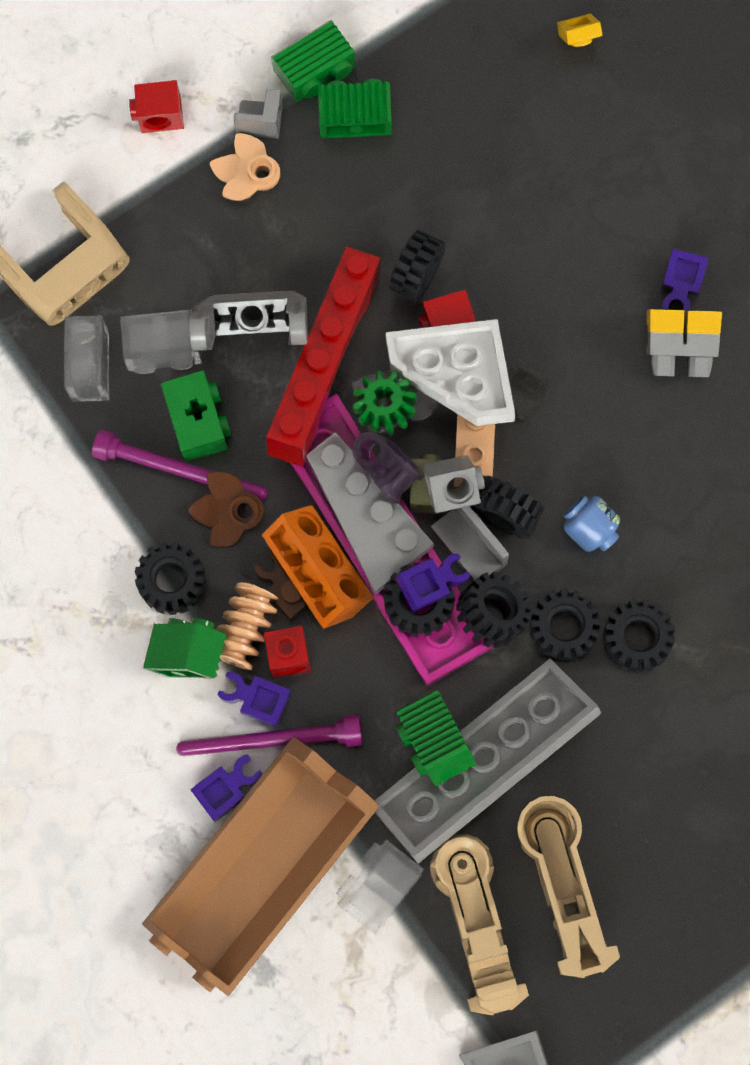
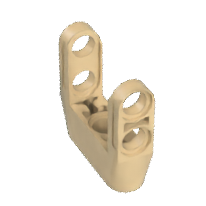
(78, 274)

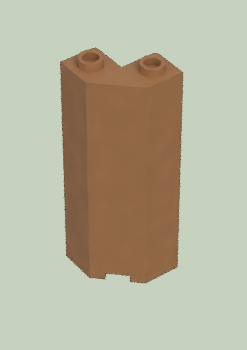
(259, 867)

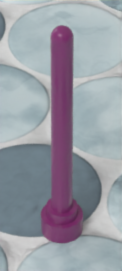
(108, 447)
(345, 731)

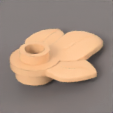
(241, 169)

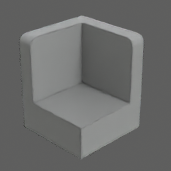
(260, 118)

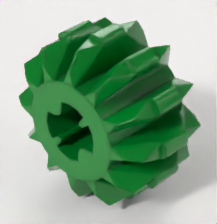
(386, 389)

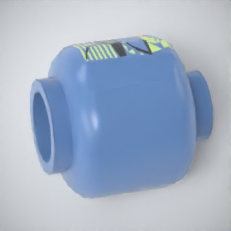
(591, 523)

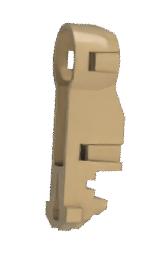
(565, 885)
(489, 961)

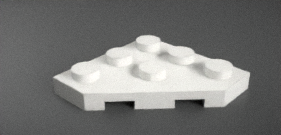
(457, 367)

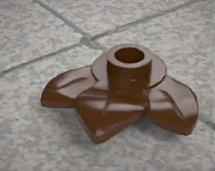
(221, 509)

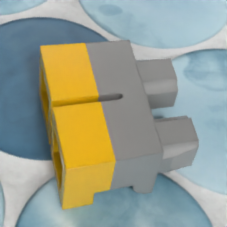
(666, 340)

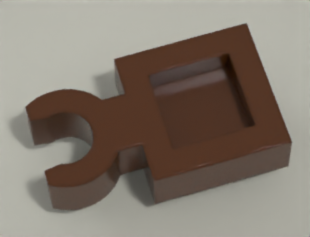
(290, 599)

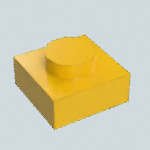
(579, 30)

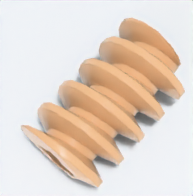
(244, 623)

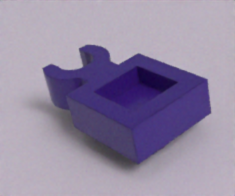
(683, 276)
(427, 583)
(261, 700)
(221, 791)

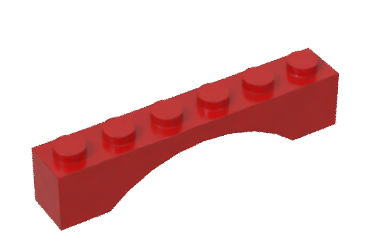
(312, 379)

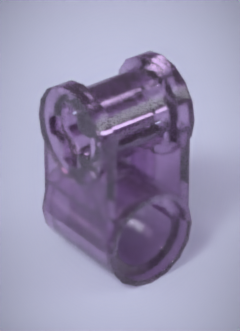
(391, 470)

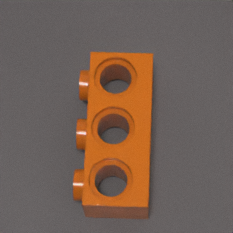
(317, 566)

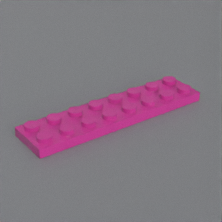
(431, 655)

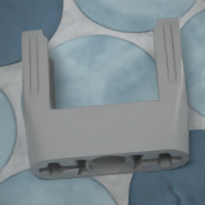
(204, 327)

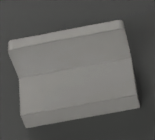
(469, 537)

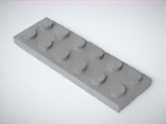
(506, 745)

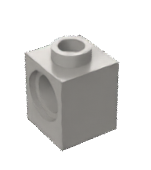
(442, 472)

